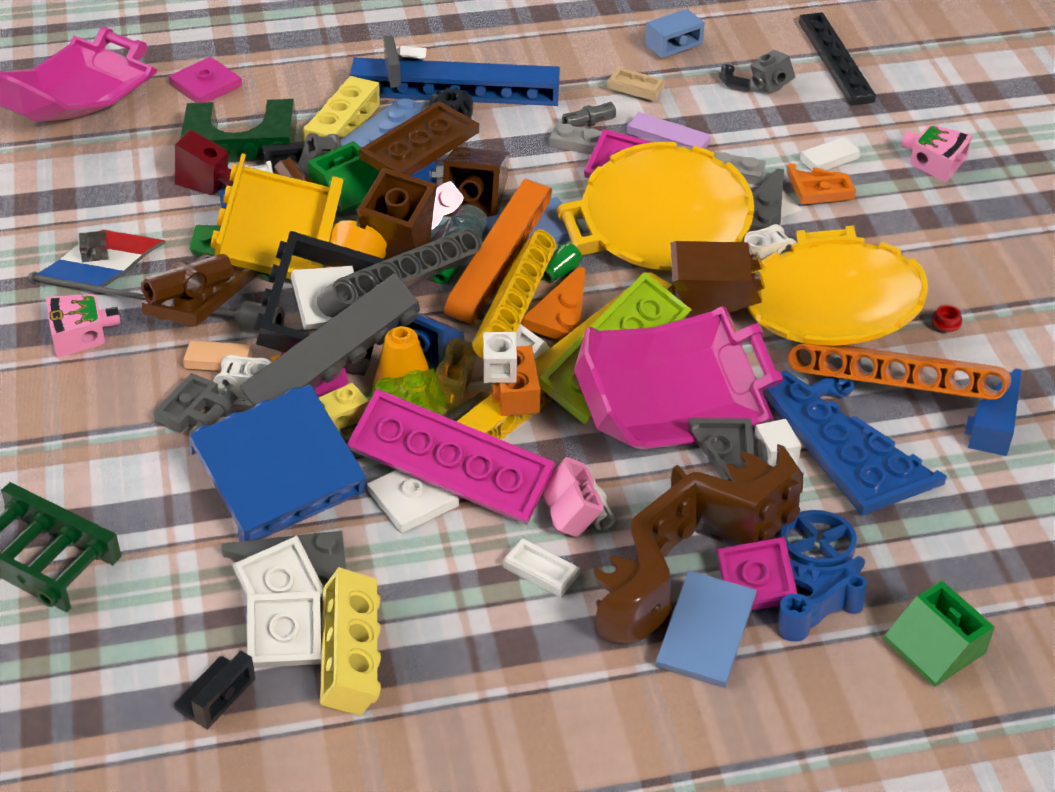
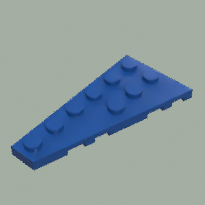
(850, 450)

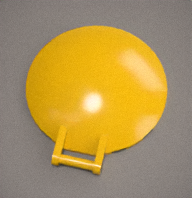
(656, 198)
(839, 289)

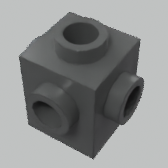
(772, 71)

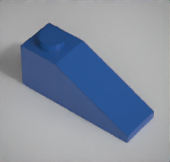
(994, 420)

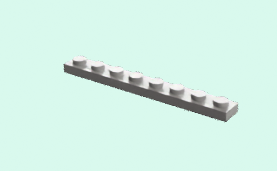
(584, 141)

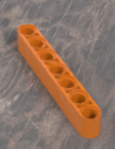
(497, 252)
(913, 366)

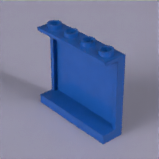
(278, 463)

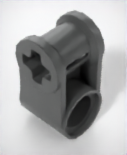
(314, 149)

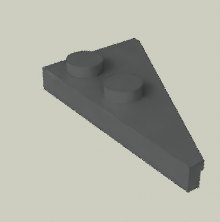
(768, 201)
(723, 440)
(323, 550)

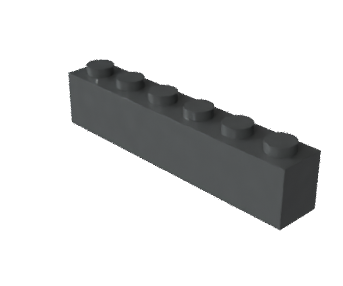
(336, 342)

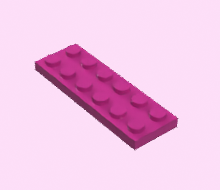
(451, 456)

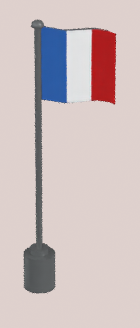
(124, 253)

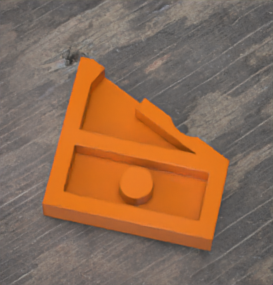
(820, 185)

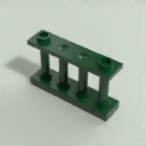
(69, 531)

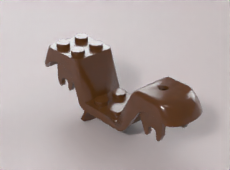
(738, 510)

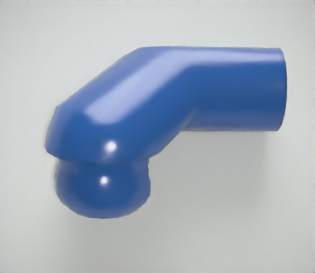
(833, 387)

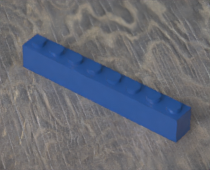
(481, 80)

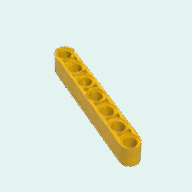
(517, 287)

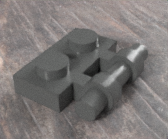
(188, 401)

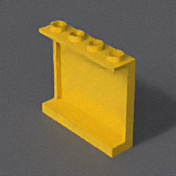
(264, 211)

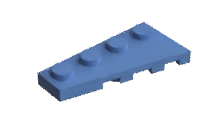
(383, 122)

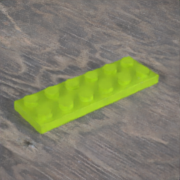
(640, 306)

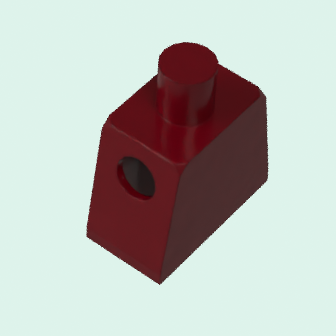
(201, 164)

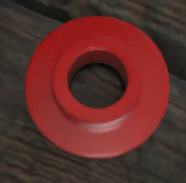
(947, 318)

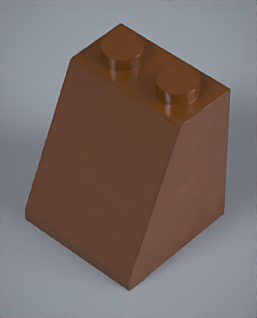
(478, 176)
(399, 210)
(716, 275)

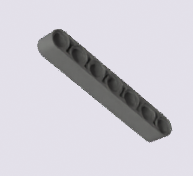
(409, 266)

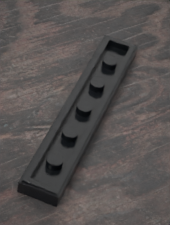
(837, 59)

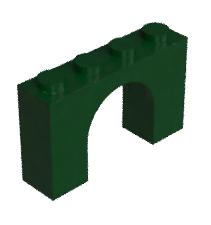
(276, 128)

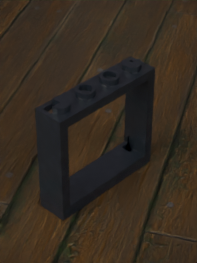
(315, 250)

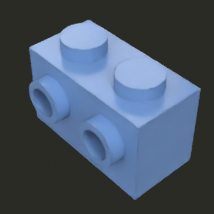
(674, 33)

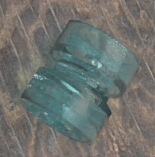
(468, 217)

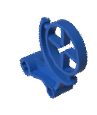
(832, 579)

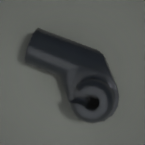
(733, 81)

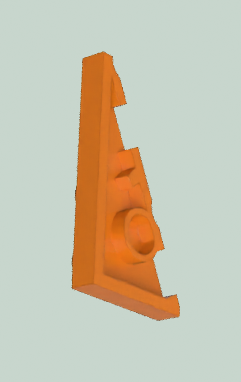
(560, 310)

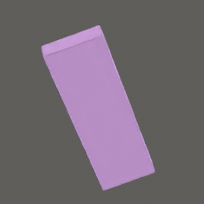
(665, 131)

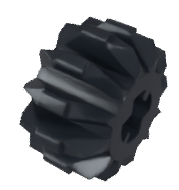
(455, 99)

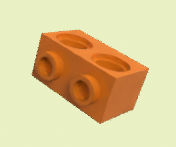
(523, 395)

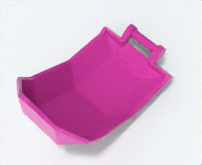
(76, 79)
(654, 379)

